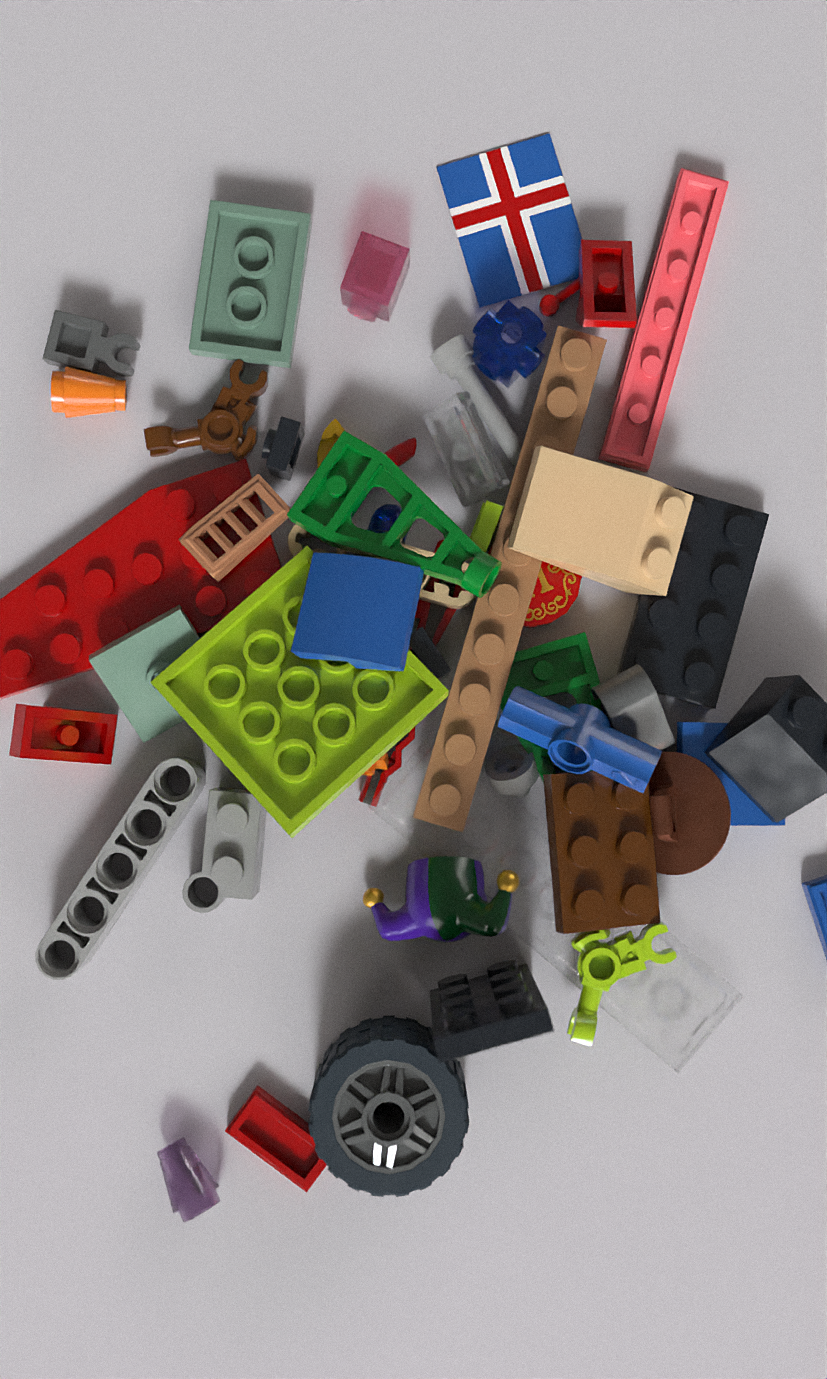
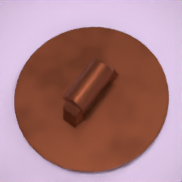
(687, 814)

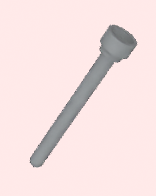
(457, 362)

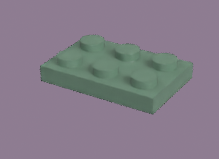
(250, 284)

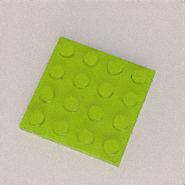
(288, 722)

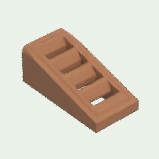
(208, 525)

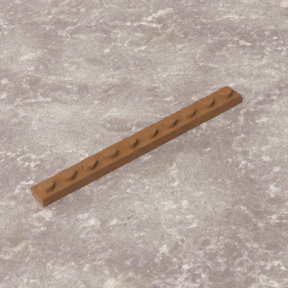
(503, 609)

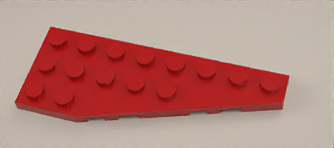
(126, 578)

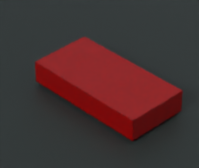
(277, 1138)

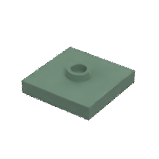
(138, 658)

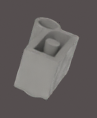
(230, 848)

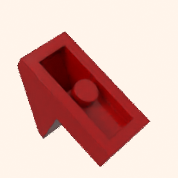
(606, 284)
(62, 734)

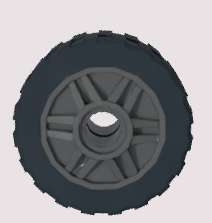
(379, 1144)

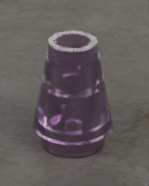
(187, 1180)

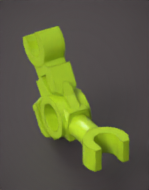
(603, 964)

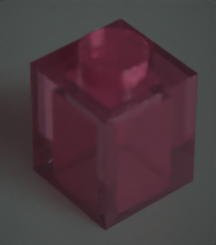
(374, 278)

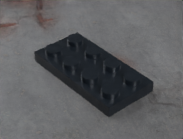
(690, 632)
(487, 1011)

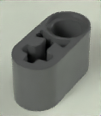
(634, 707)

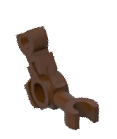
(222, 427)

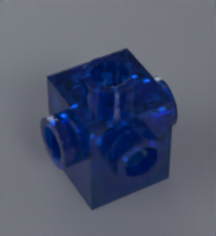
(503, 359)

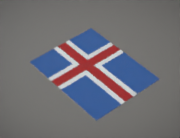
(513, 219)

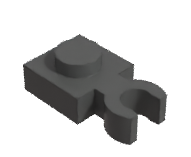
(84, 344)

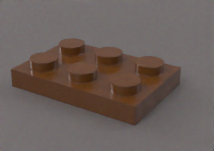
(600, 853)

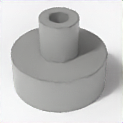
(511, 771)

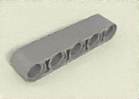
(101, 880)

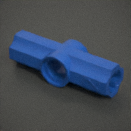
(579, 738)

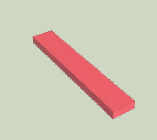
(663, 320)

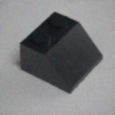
(776, 746)

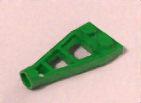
(341, 487)
(549, 670)

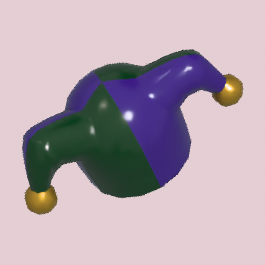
(445, 902)

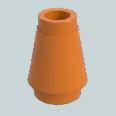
(86, 393)

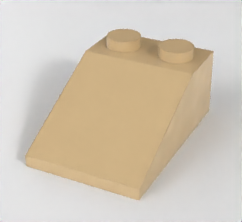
(600, 522)

